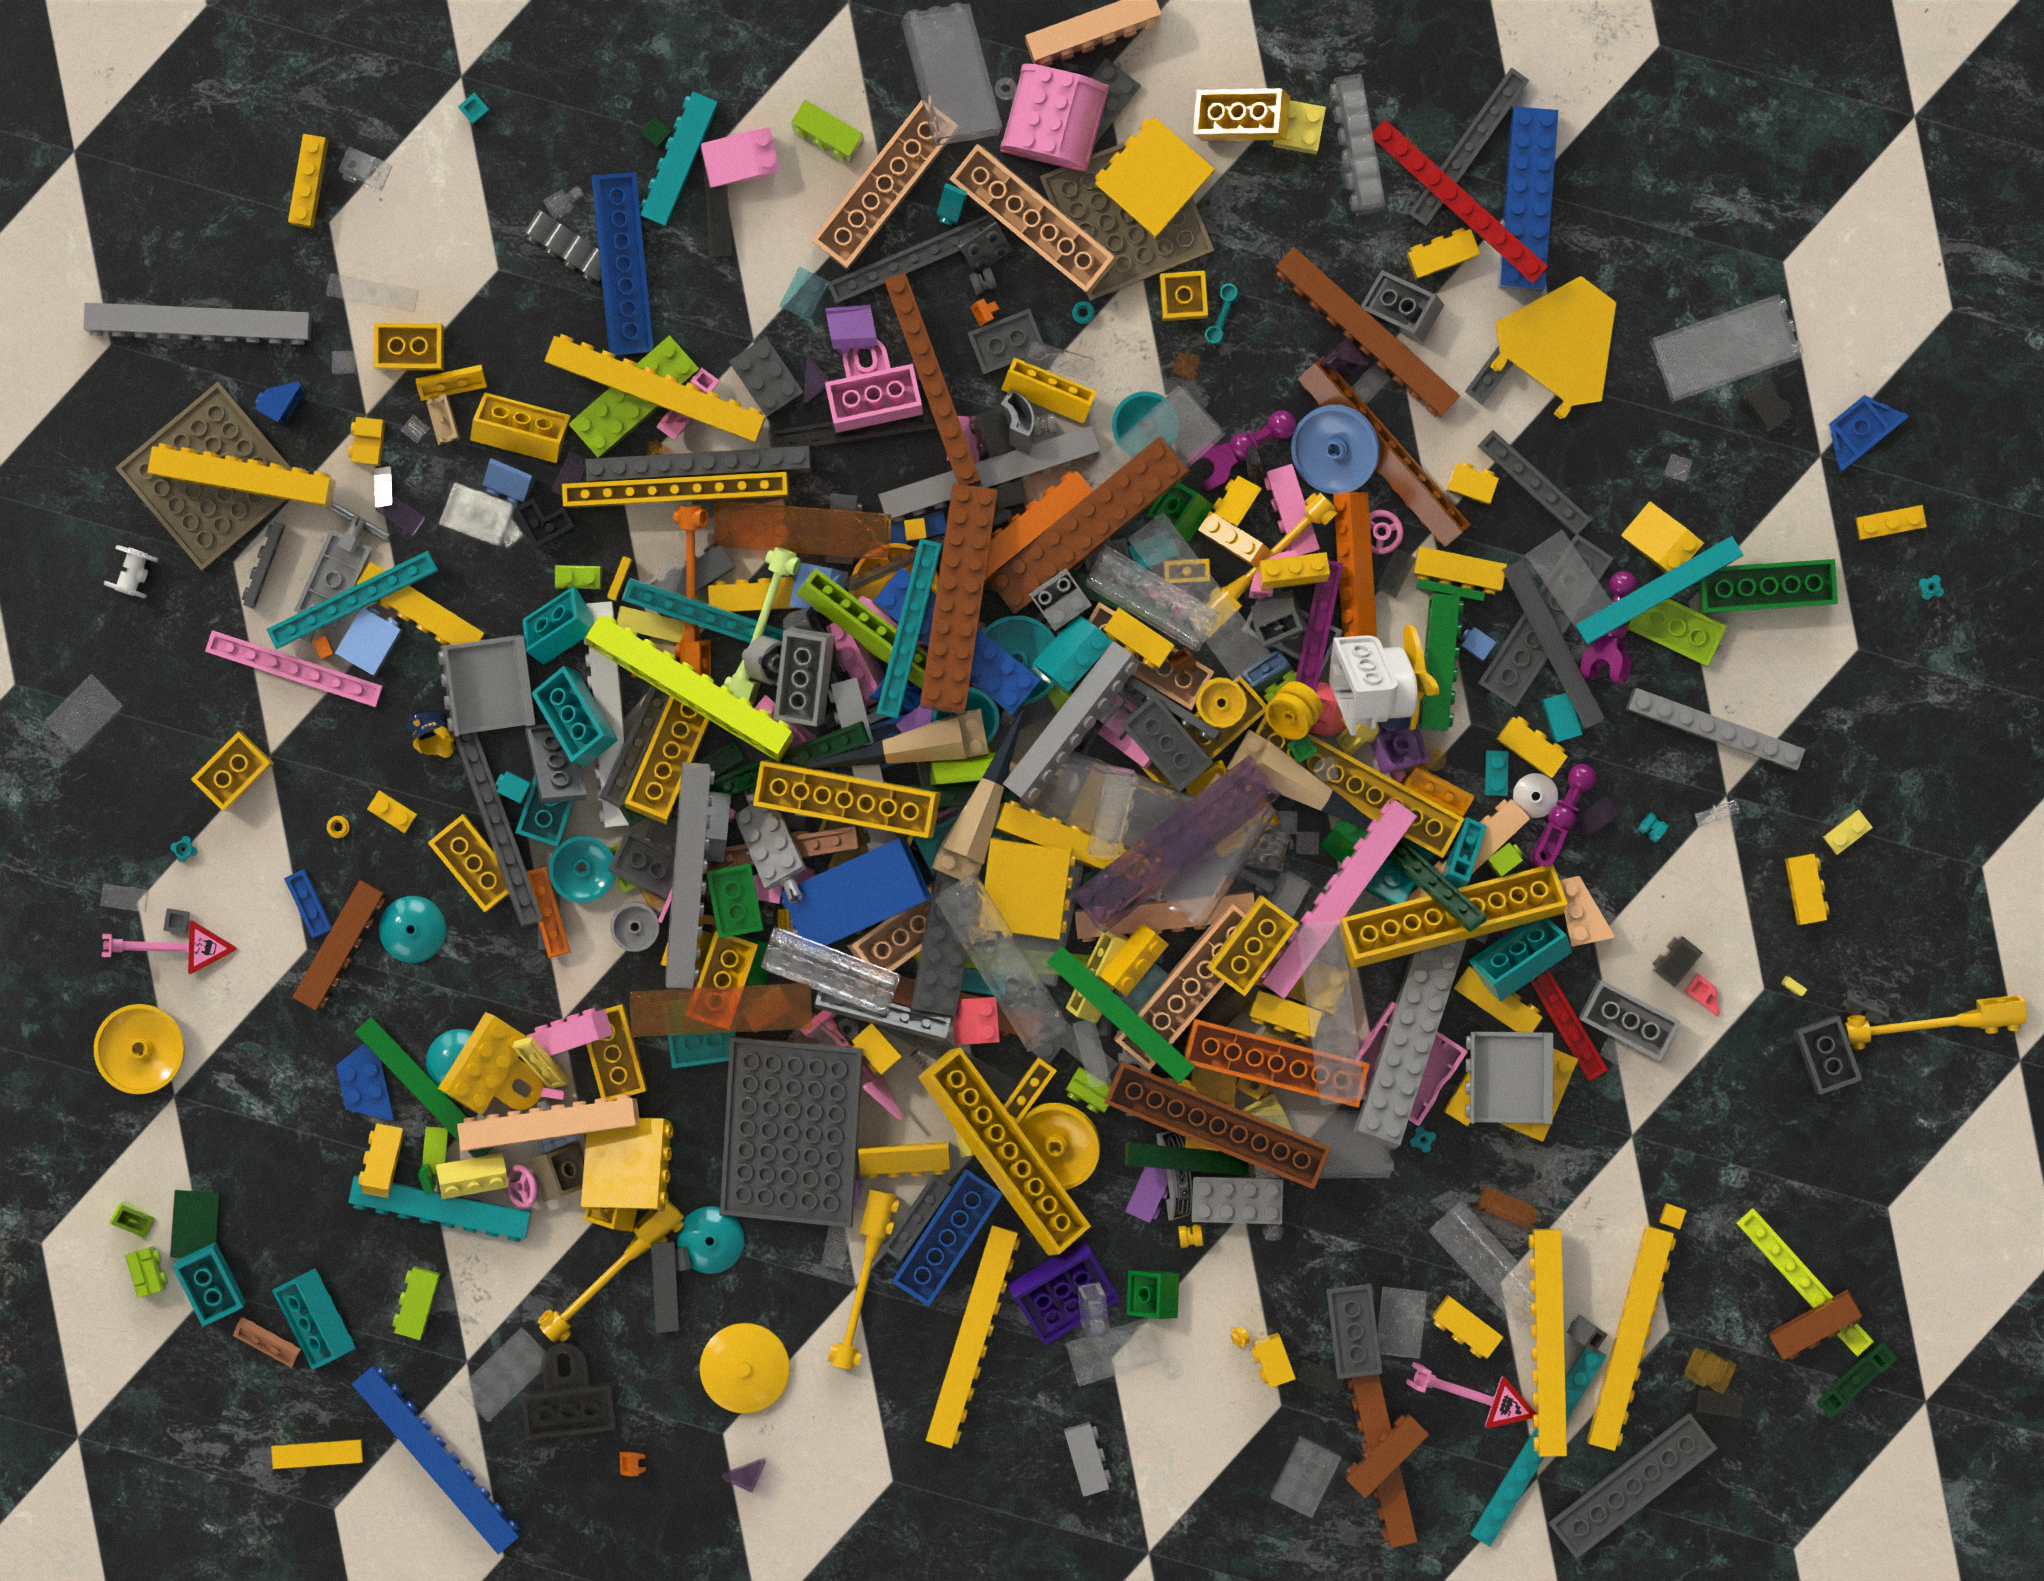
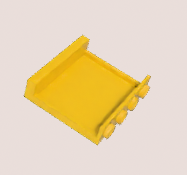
(1153, 176)
(1030, 886)
(628, 1167)

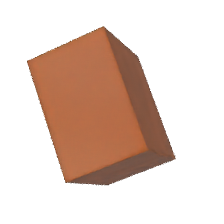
(324, 647)

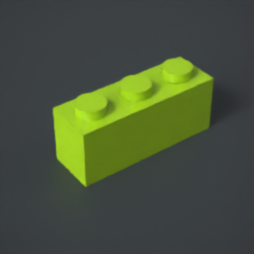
(416, 1302)

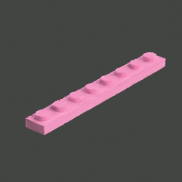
(294, 668)

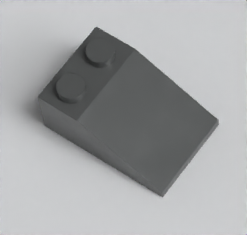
(1402, 306)
(718, 827)

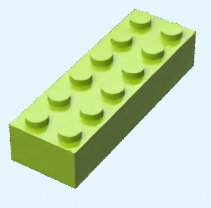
(618, 413)

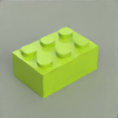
(827, 131)

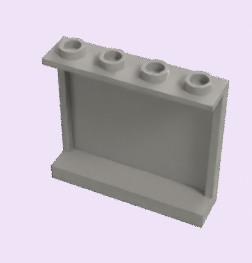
(486, 685)
(1510, 1077)

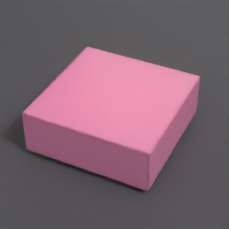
(553, 1094)

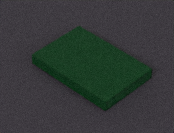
(194, 1221)

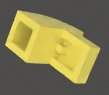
(1351, 744)

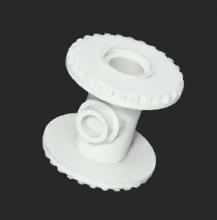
(135, 573)

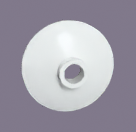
(1535, 783)

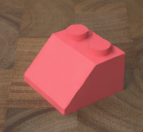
(1330, 720)
(976, 1021)

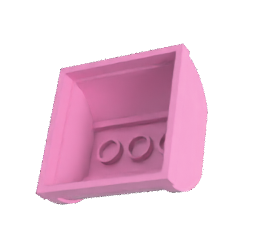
(1054, 117)

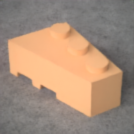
(1582, 916)

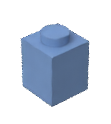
(1476, 643)

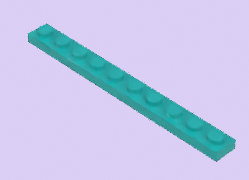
(1528, 1459)

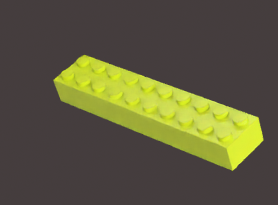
(690, 688)

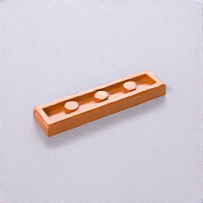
(552, 924)

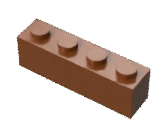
(1815, 1325)
(1386, 1455)

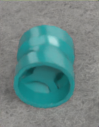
(1653, 827)

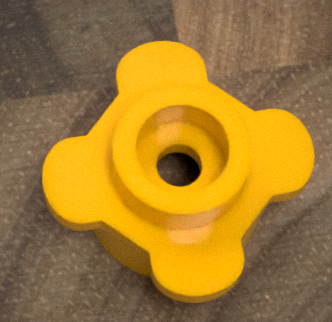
(1239, 1337)

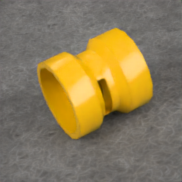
(1190, 1236)

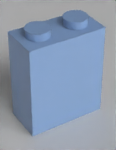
(369, 640)

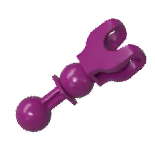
(1225, 456)
(1610, 648)
(1562, 816)

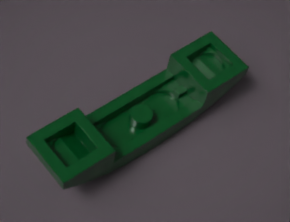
(1855, 1379)

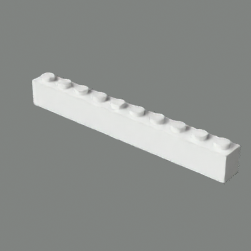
(608, 696)

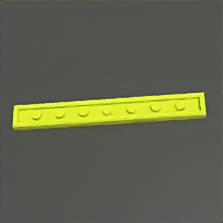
(1797, 1274)

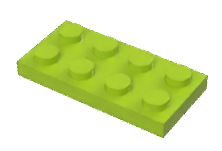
(1680, 630)

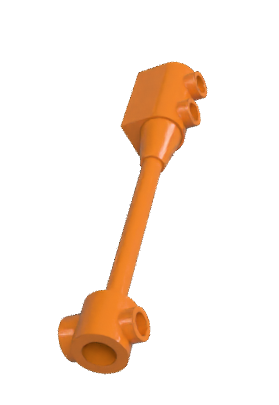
(691, 647)

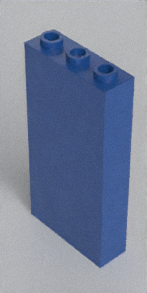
(858, 894)

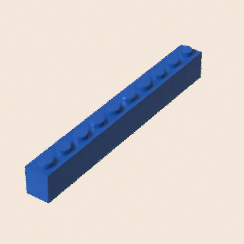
(437, 1459)

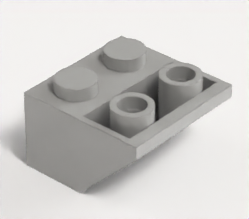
(1060, 599)

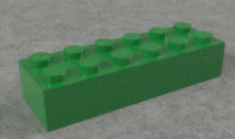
(1769, 586)
(1439, 660)

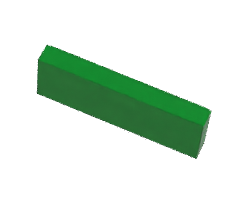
(1450, 590)

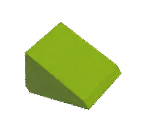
(131, 1219)

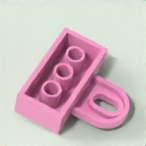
(872, 393)

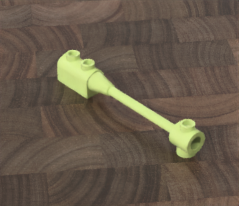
(781, 563)

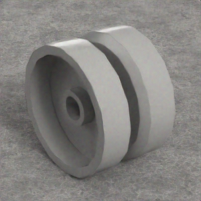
(621, 926)

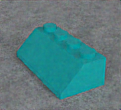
(1520, 957)
(313, 1319)

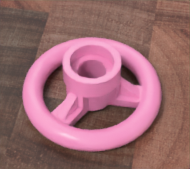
(1397, 525)
(526, 1186)

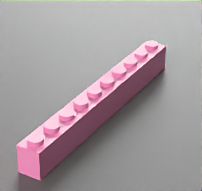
(1342, 890)

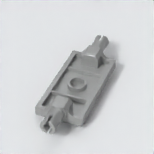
(335, 569)
(771, 847)

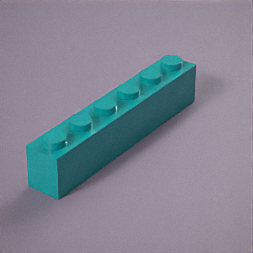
(679, 159)

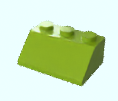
(959, 770)

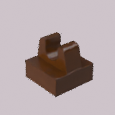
(1182, 660)

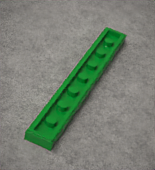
(1121, 1014)
(414, 1079)

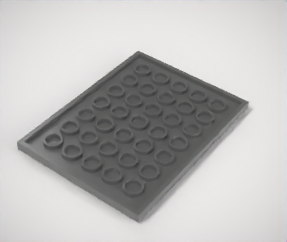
(791, 1131)

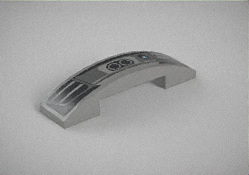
(1178, 1181)

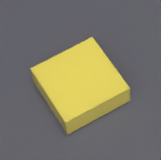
(1793, 986)

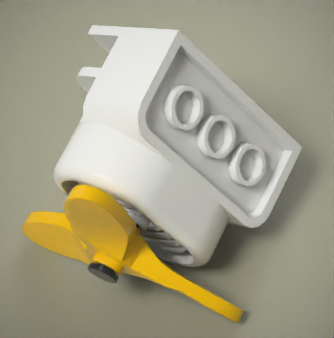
(1379, 680)

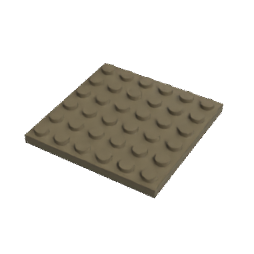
(1121, 234)
(202, 516)

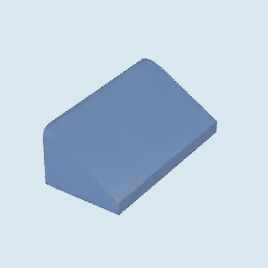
(1268, 672)

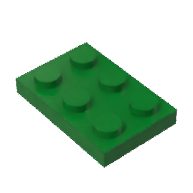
(734, 900)

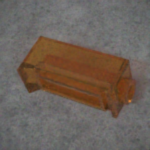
(1506, 1207)

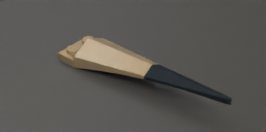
(944, 739)
(1296, 781)
(969, 838)

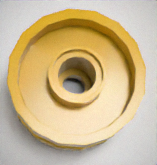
(1213, 691)
(1294, 710)

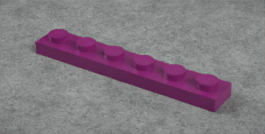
(1318, 625)

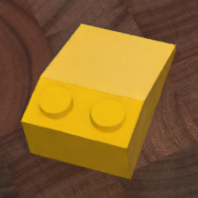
(1661, 538)

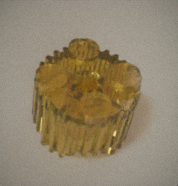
(1709, 1370)

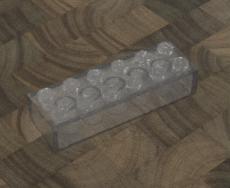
(1358, 144)

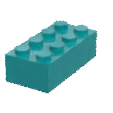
(574, 716)

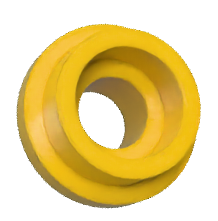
(331, 826)

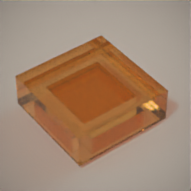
(1186, 364)

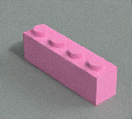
(1290, 507)
(858, 662)
(573, 1033)

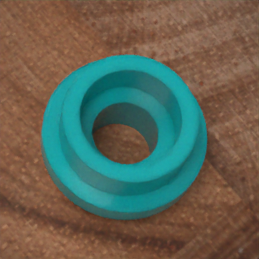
(1083, 305)

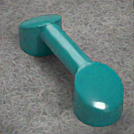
(1230, 295)

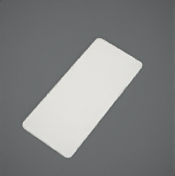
(383, 486)

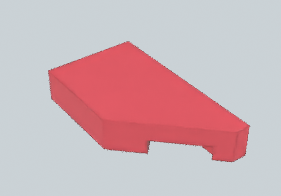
(1703, 993)

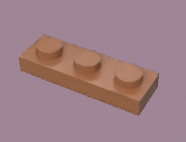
(266, 1342)

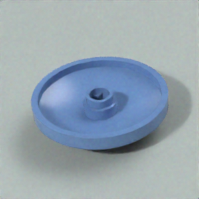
(1335, 449)

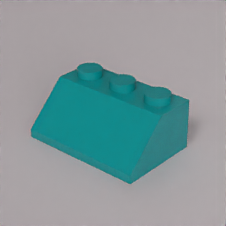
(557, 626)
(1072, 653)

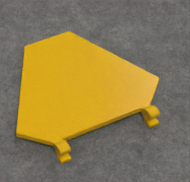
(1561, 342)

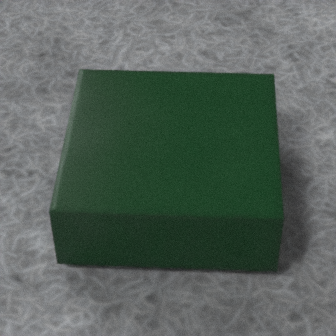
(656, 132)

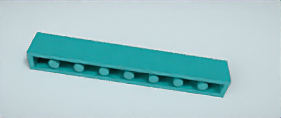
(458, 1211)

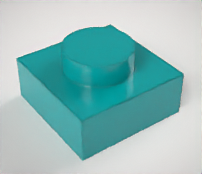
(473, 108)

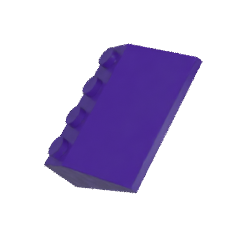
(1051, 1291)

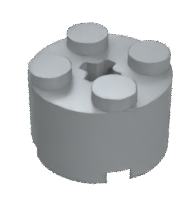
(763, 659)

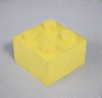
(1303, 128)

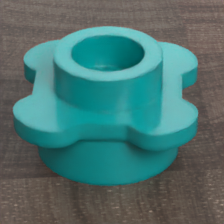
(1927, 592)
(183, 855)
(1425, 1145)

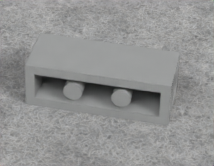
(1088, 1458)

